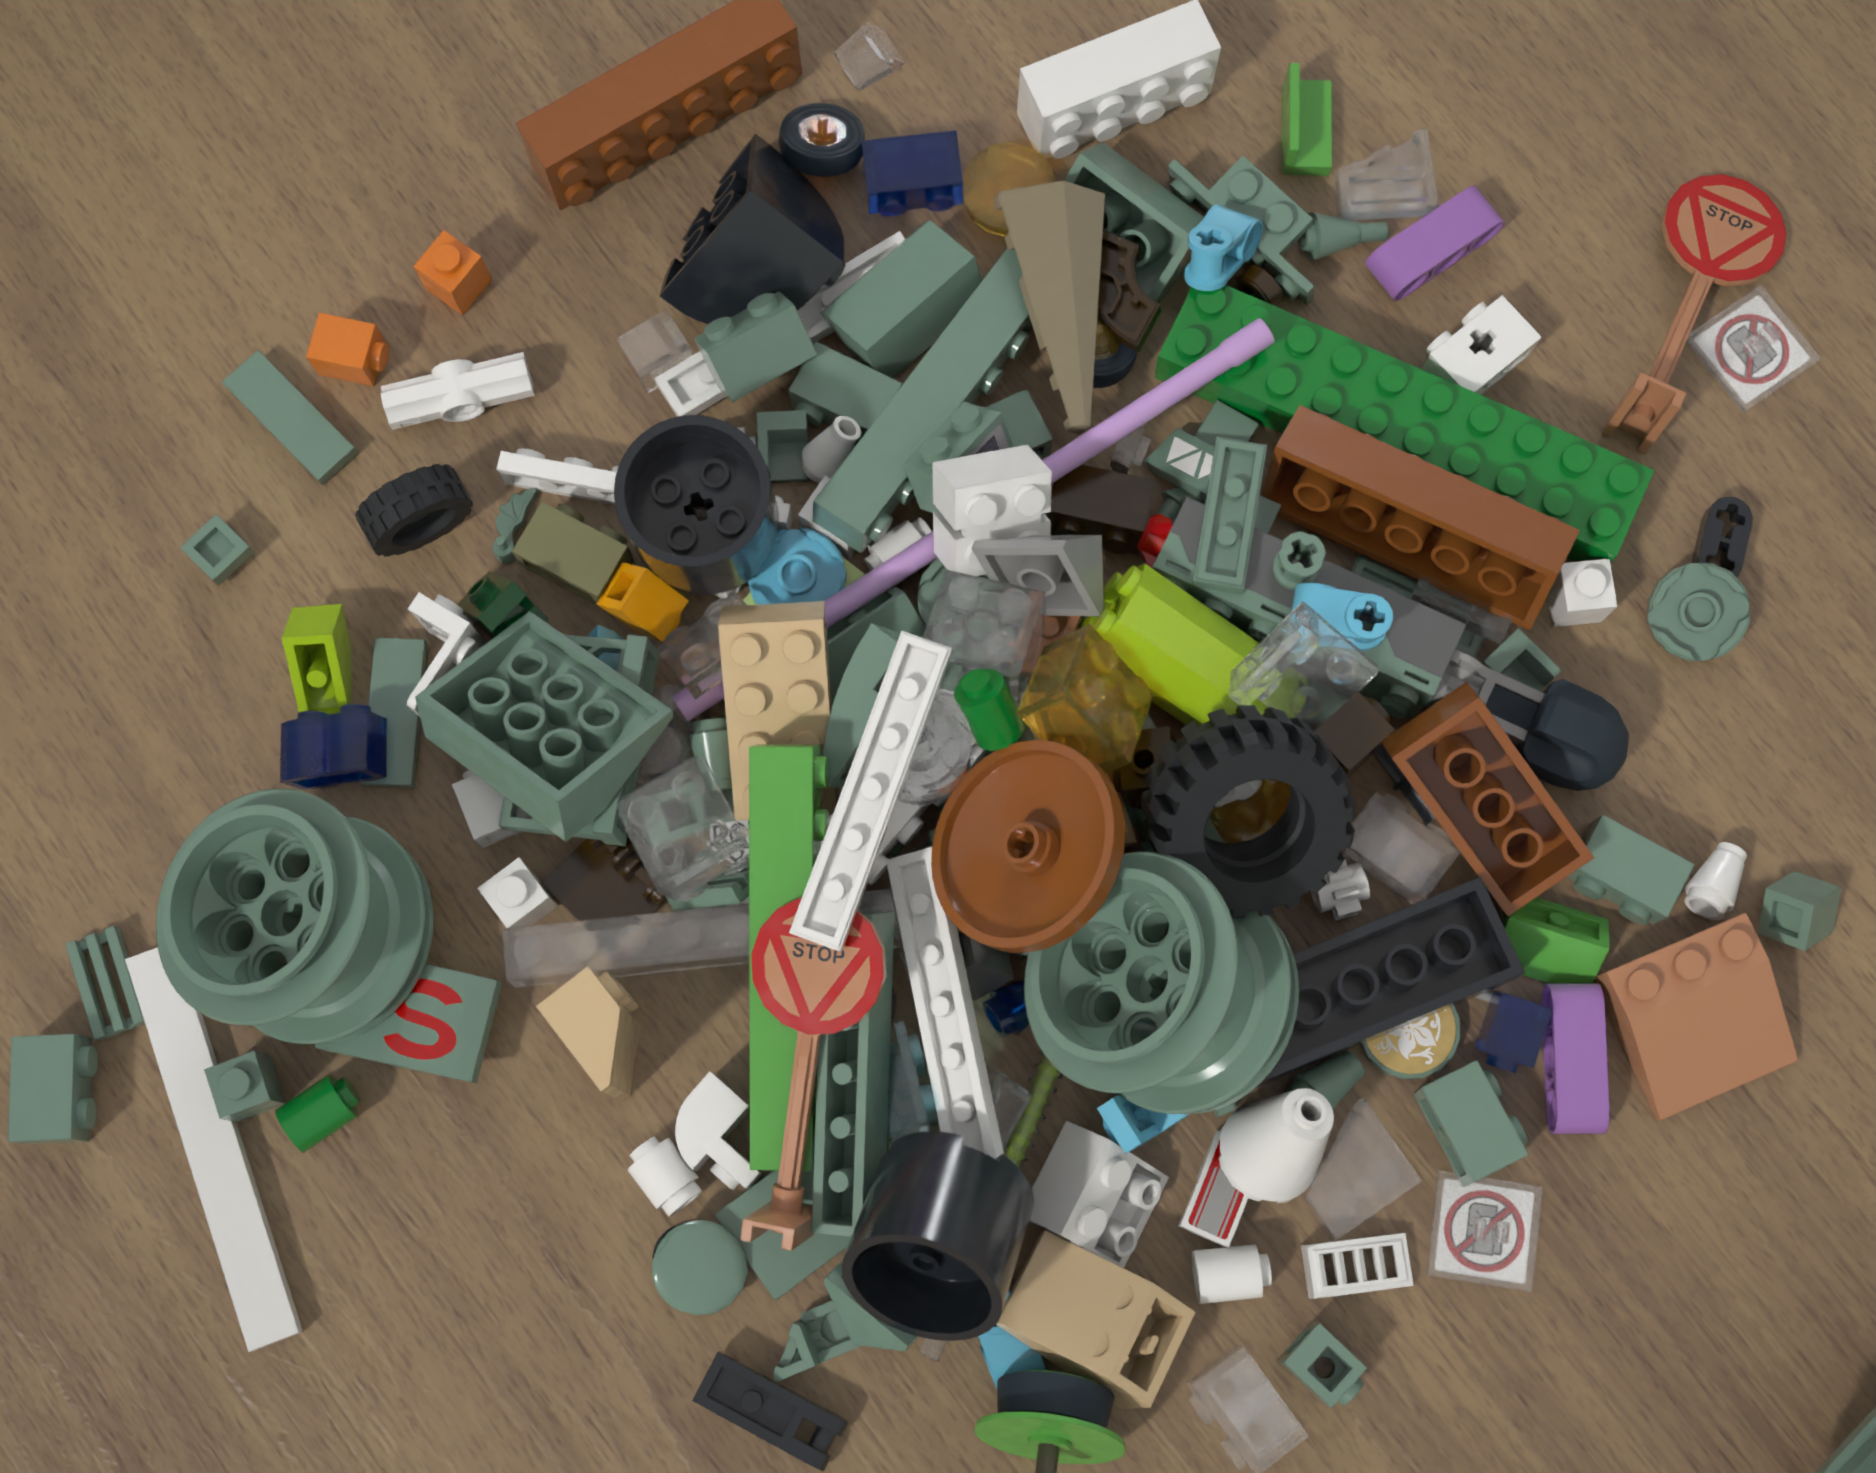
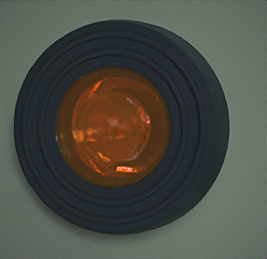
(821, 139)

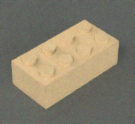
(774, 684)

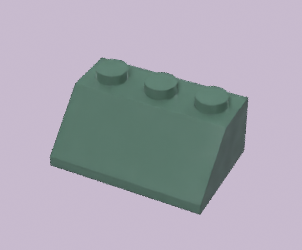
(1141, 213)

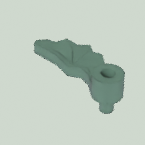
(510, 519)

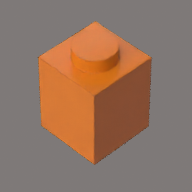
(453, 272)
(347, 349)

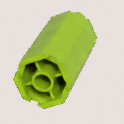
(1172, 643)

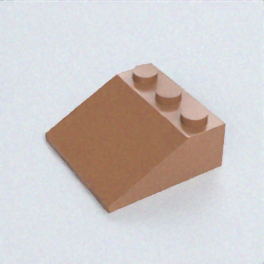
(1699, 1016)

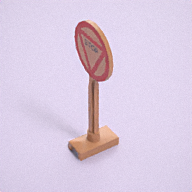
(1723, 236)
(815, 995)

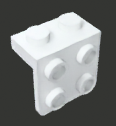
(446, 622)

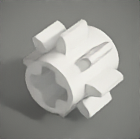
(1343, 891)

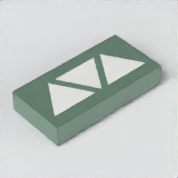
(1183, 462)

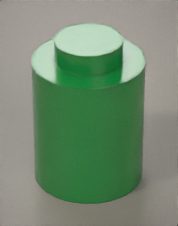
(989, 709)
(318, 1111)

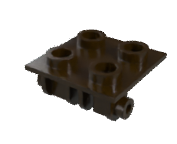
(604, 882)

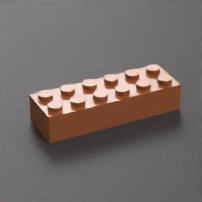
(661, 98)
(1417, 517)

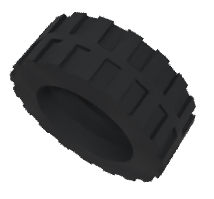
(413, 510)

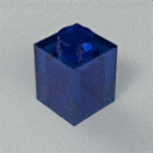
(1512, 1031)

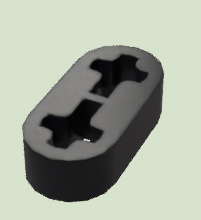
(1733, 544)

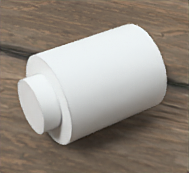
(1230, 1273)

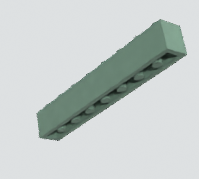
(954, 371)

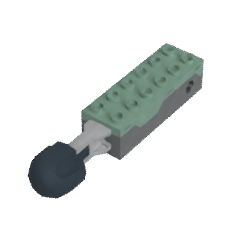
(1562, 733)

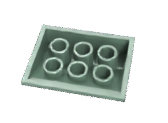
(543, 723)

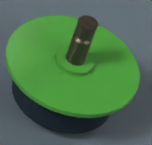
(1052, 1420)

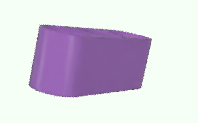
(1434, 243)
(1575, 1059)

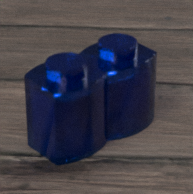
(333, 748)

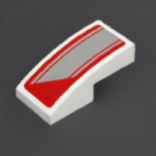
(1214, 1202)

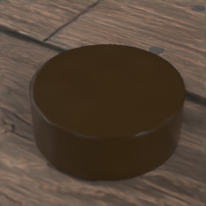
(1260, 285)

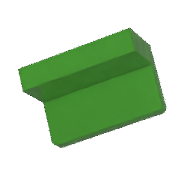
(1306, 125)
(1558, 941)

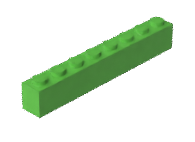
(782, 854)

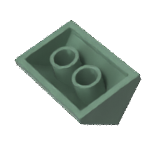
(904, 300)

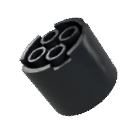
(687, 466)
(938, 1237)

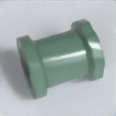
(1301, 546)

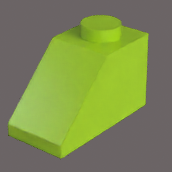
(319, 657)

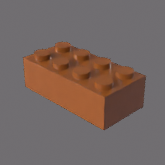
(1487, 799)

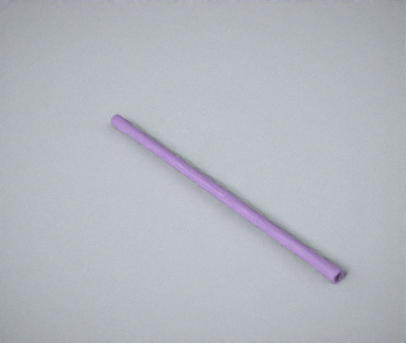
(1229, 354)

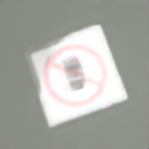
(1752, 348)
(1485, 1232)

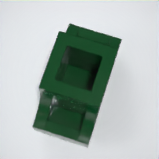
(496, 604)

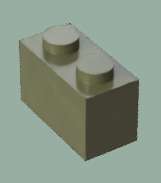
(571, 552)

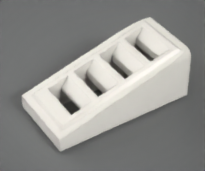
(1316, 1274)

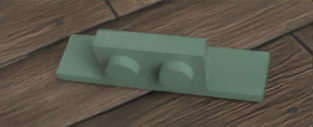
(1255, 195)

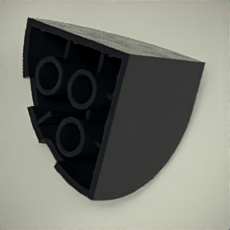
(758, 239)

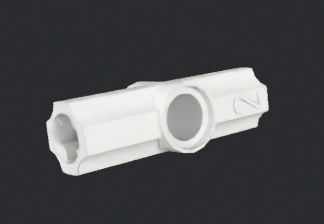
(457, 390)

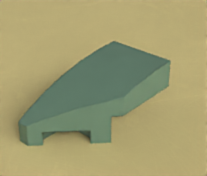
(813, 1340)

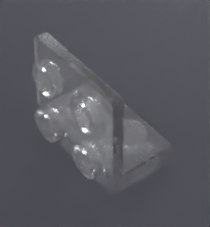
(1302, 669)

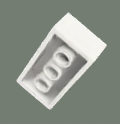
(1118, 80)

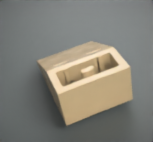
(1096, 1320)

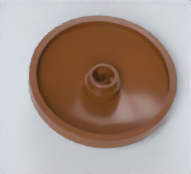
(1028, 846)

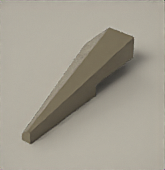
(1059, 250)

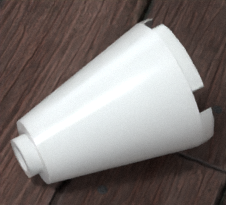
(1276, 1144)

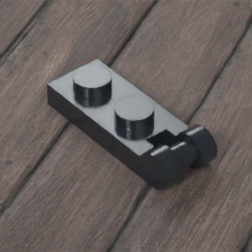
(768, 1410)

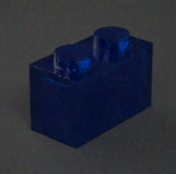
(912, 173)

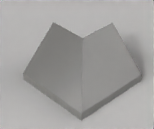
(1060, 565)

